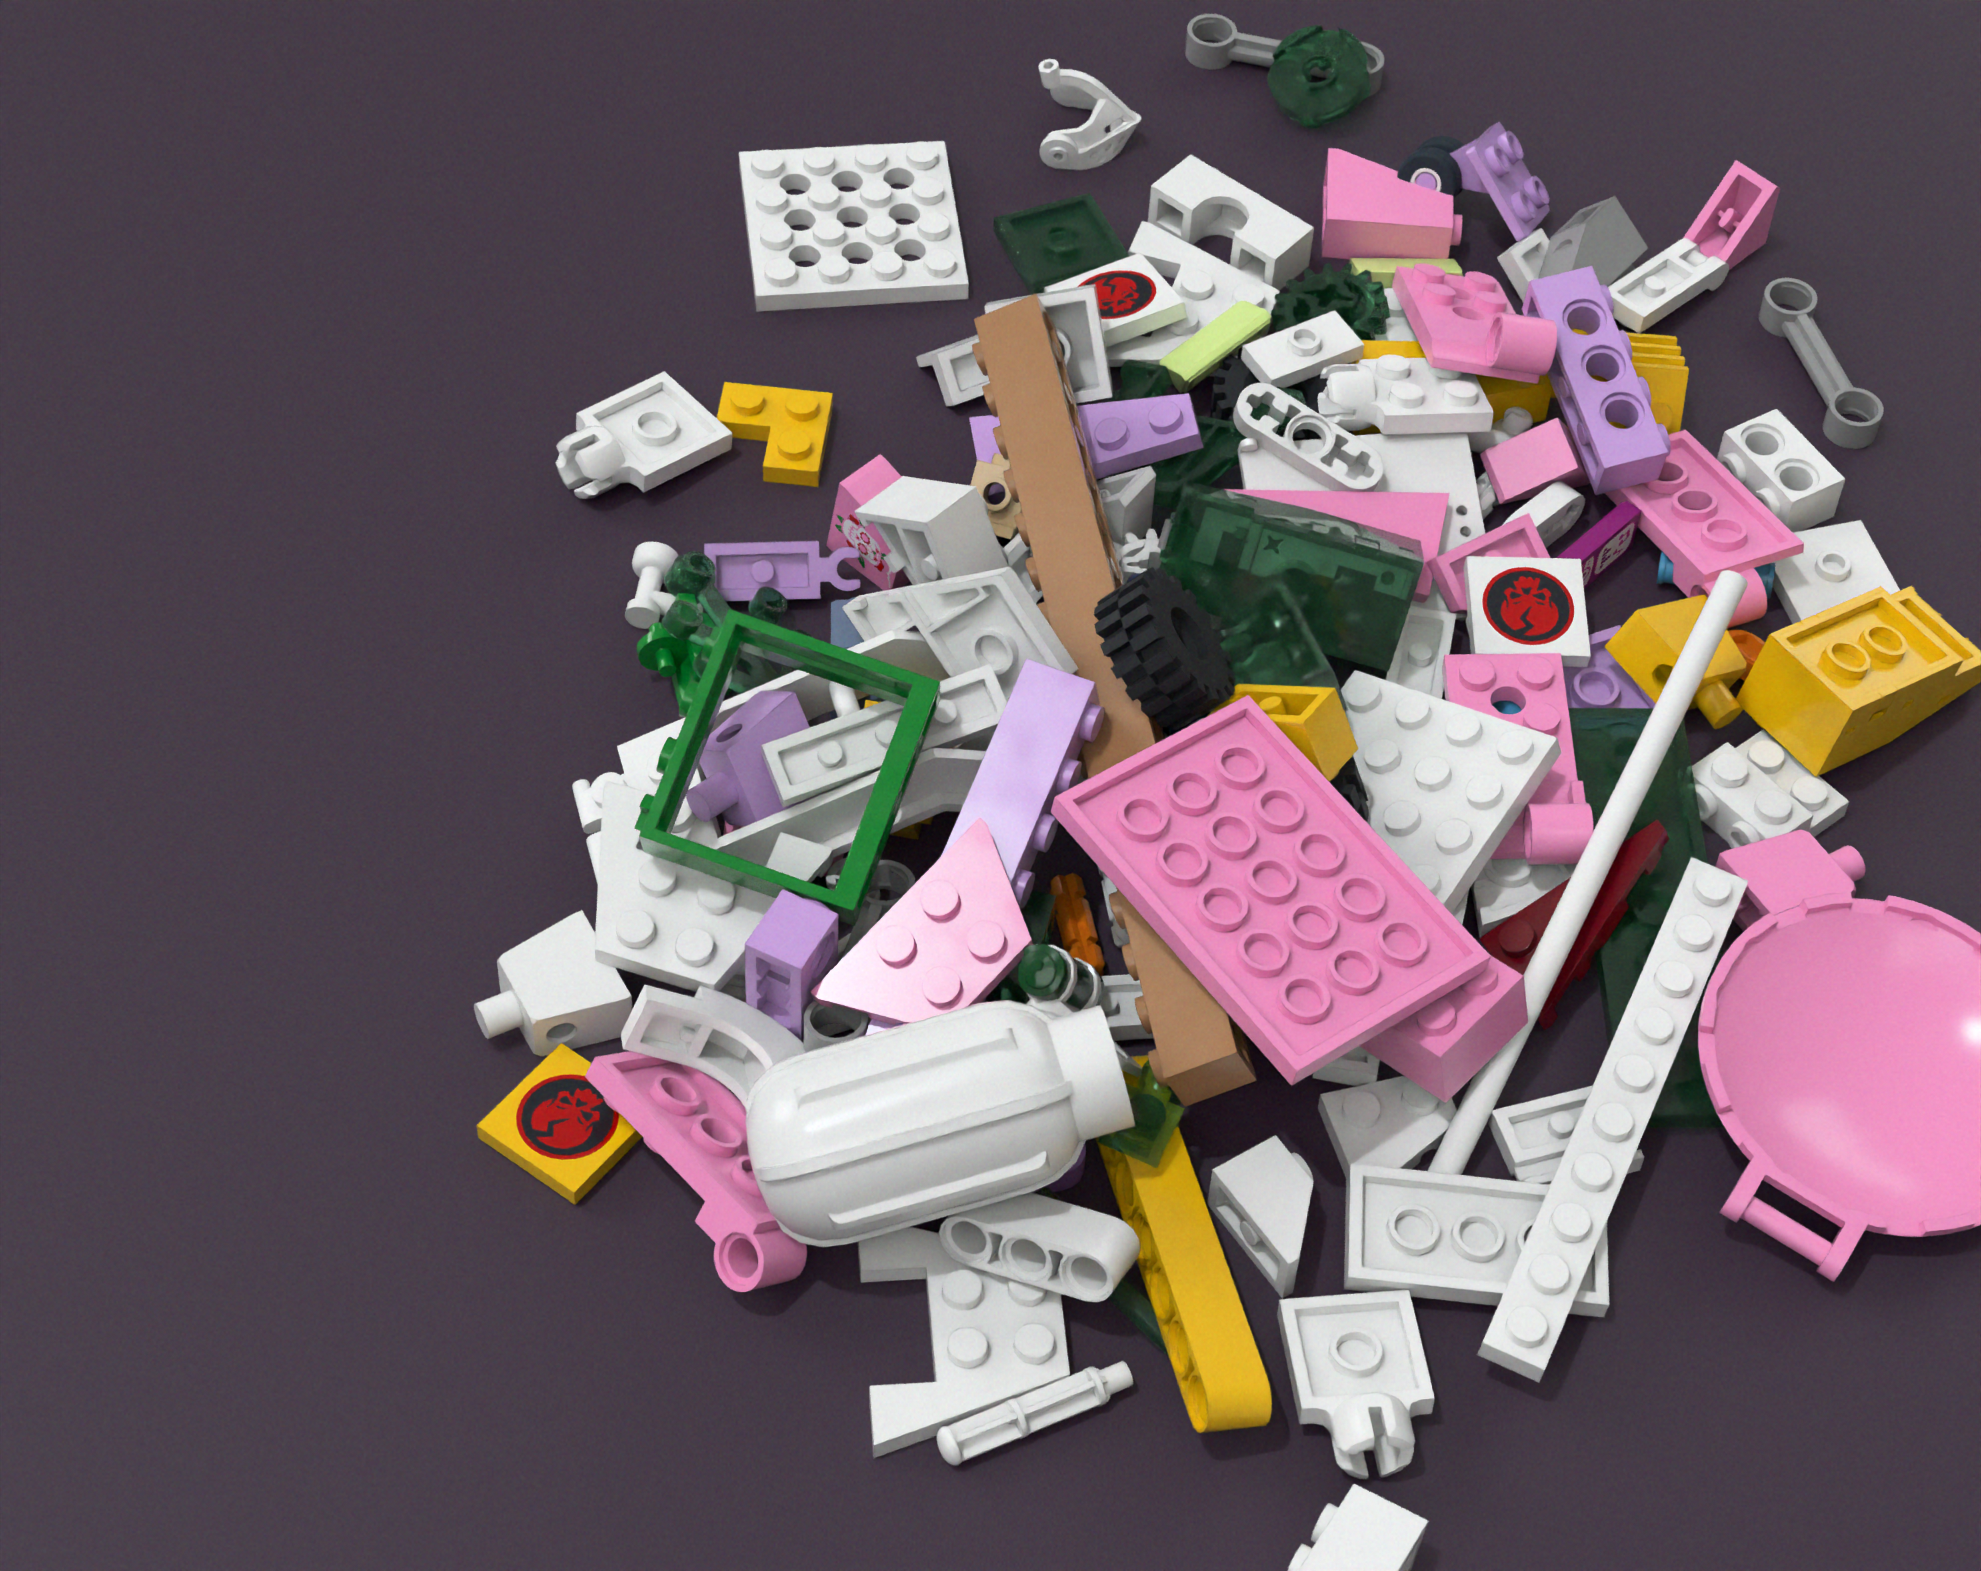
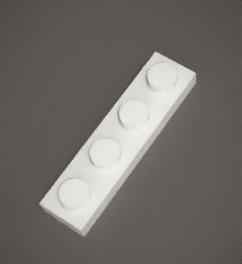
(858, 742)

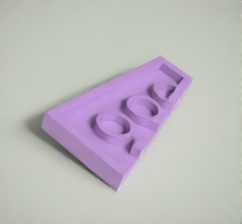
(1116, 433)

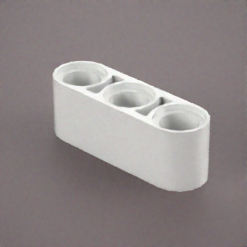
(1044, 1244)

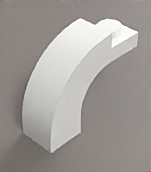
(709, 1035)

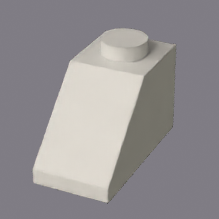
(1265, 1207)

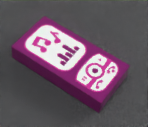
(1605, 542)

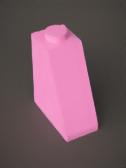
(1381, 216)

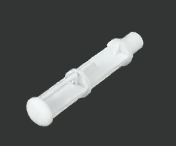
(1031, 1412)

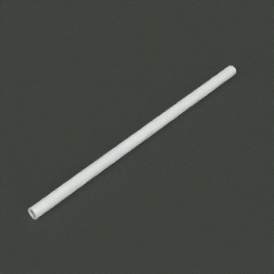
(1594, 866)

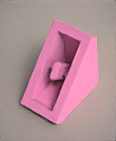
(1735, 216)
(1533, 462)

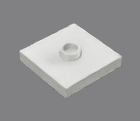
(1833, 568)

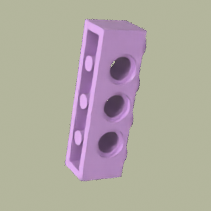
(1609, 454)

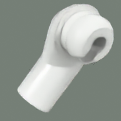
(1515, 422)

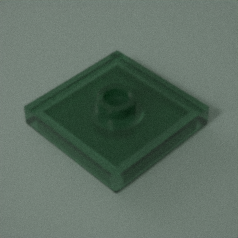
(1058, 241)

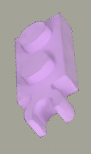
(784, 566)

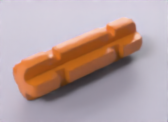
(1076, 920)

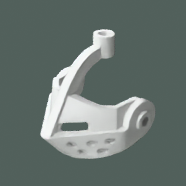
(1089, 144)

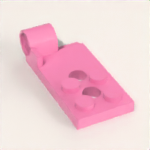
(1472, 325)
(1709, 525)
(1556, 818)
(704, 1138)

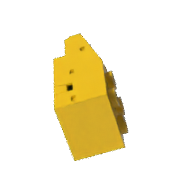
(1857, 676)

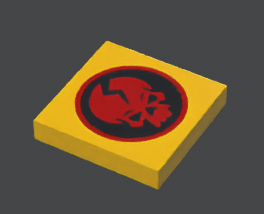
(559, 1126)

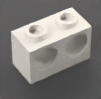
(1782, 470)

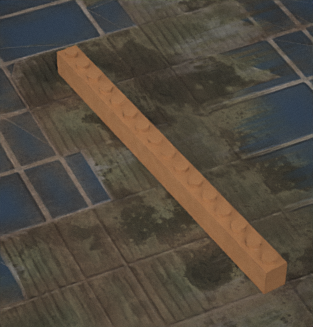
(1075, 566)

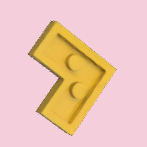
(791, 422)

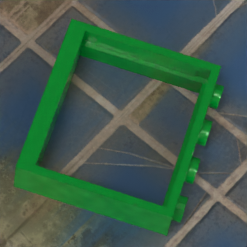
(700, 708)

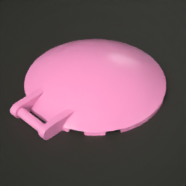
(1850, 1070)

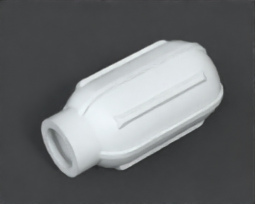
(931, 1118)

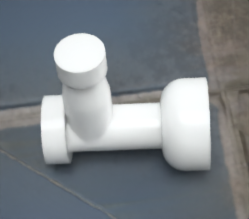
(651, 564)

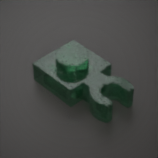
(1155, 1118)

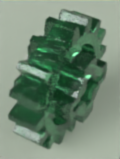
(1353, 297)

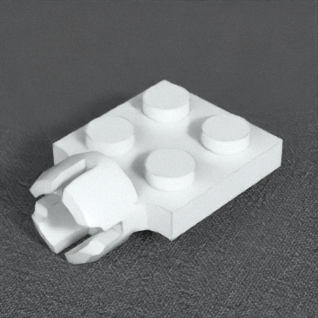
(1403, 397)
(639, 439)
(1358, 1373)

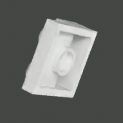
(1762, 793)

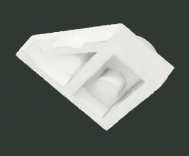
(1385, 1123)

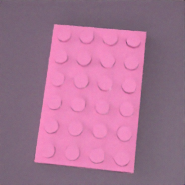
(1270, 888)

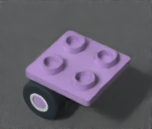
(1486, 166)

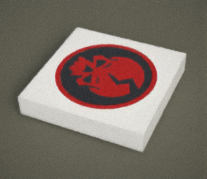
(1130, 298)
(1527, 607)

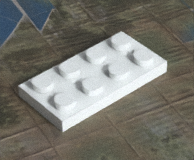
(1448, 1236)

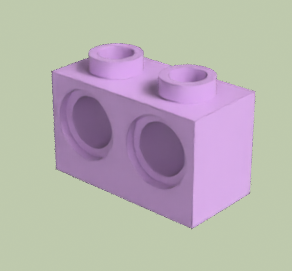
(789, 957)

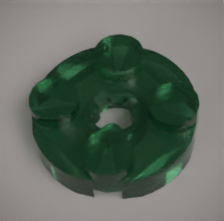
(1322, 101)

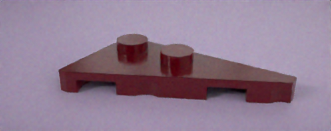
(1519, 936)

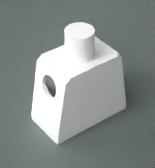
(557, 991)

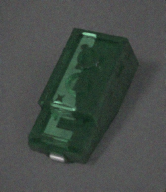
(1343, 574)

